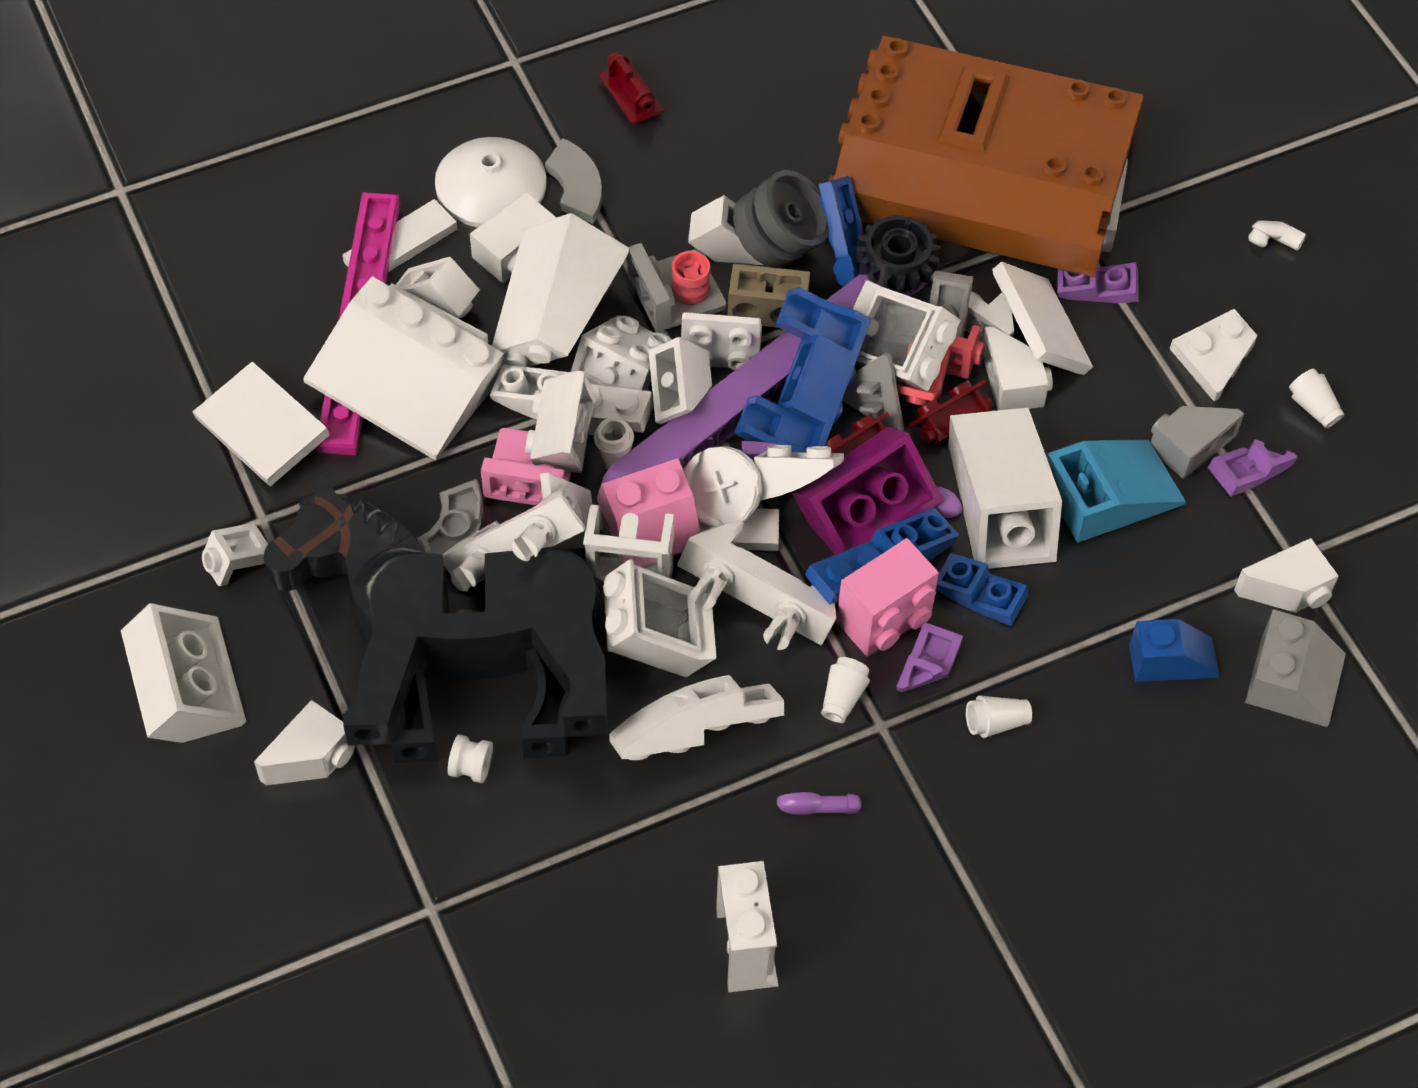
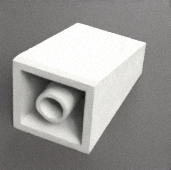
(555, 289)
(1005, 488)

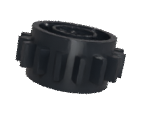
(898, 253)

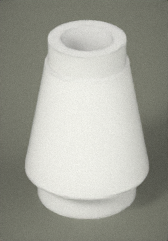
(1316, 397)
(613, 440)
(844, 687)
(996, 714)

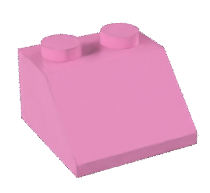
(650, 496)

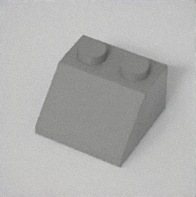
(1296, 669)

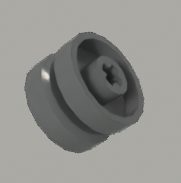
(781, 219)

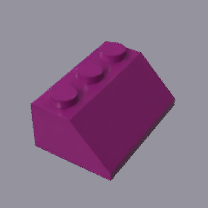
(869, 490)

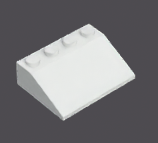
(405, 368)

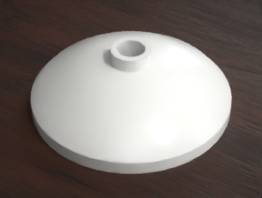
(486, 177)

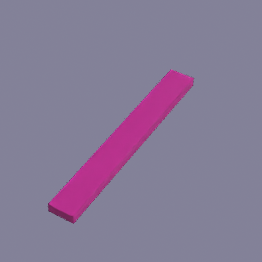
(368, 258)

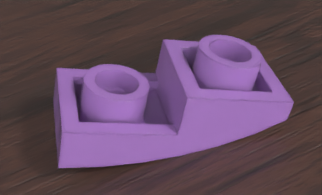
(1109, 285)

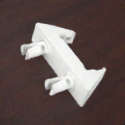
(526, 534)
(757, 584)

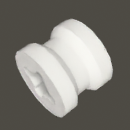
(470, 758)

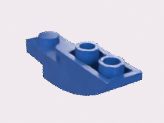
(925, 530)

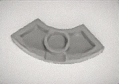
(579, 180)
(459, 518)

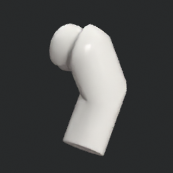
(1278, 231)

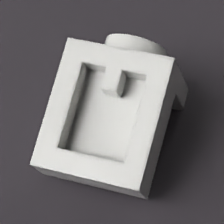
(232, 550)

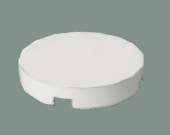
(723, 485)

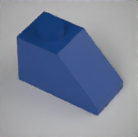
(1171, 652)

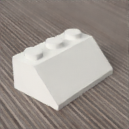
(181, 674)

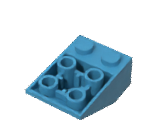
(1111, 485)

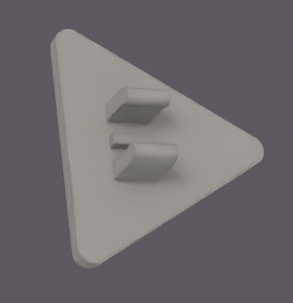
(876, 392)

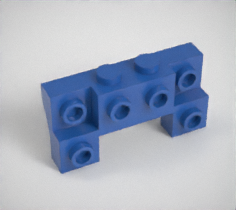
(817, 377)

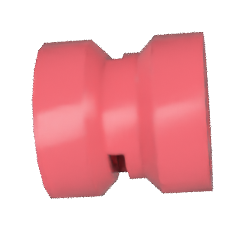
(690, 277)

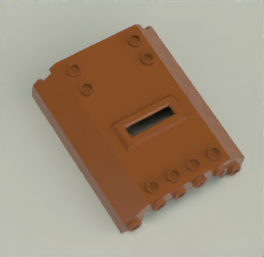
(1027, 181)

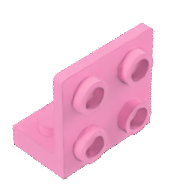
(511, 473)

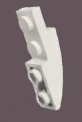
(518, 384)
(788, 470)
(680, 717)

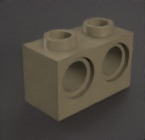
(762, 291)

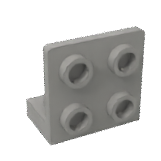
(654, 288)

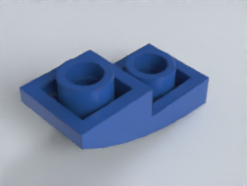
(978, 590)

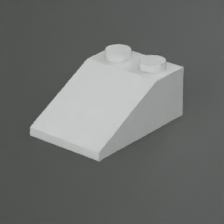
(562, 422)

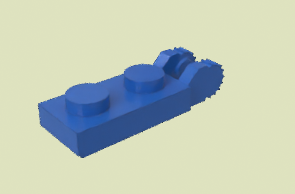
(844, 225)

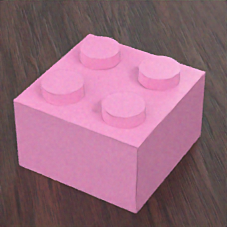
(887, 597)

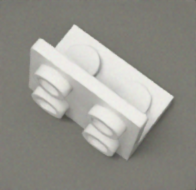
(727, 338)
(618, 354)

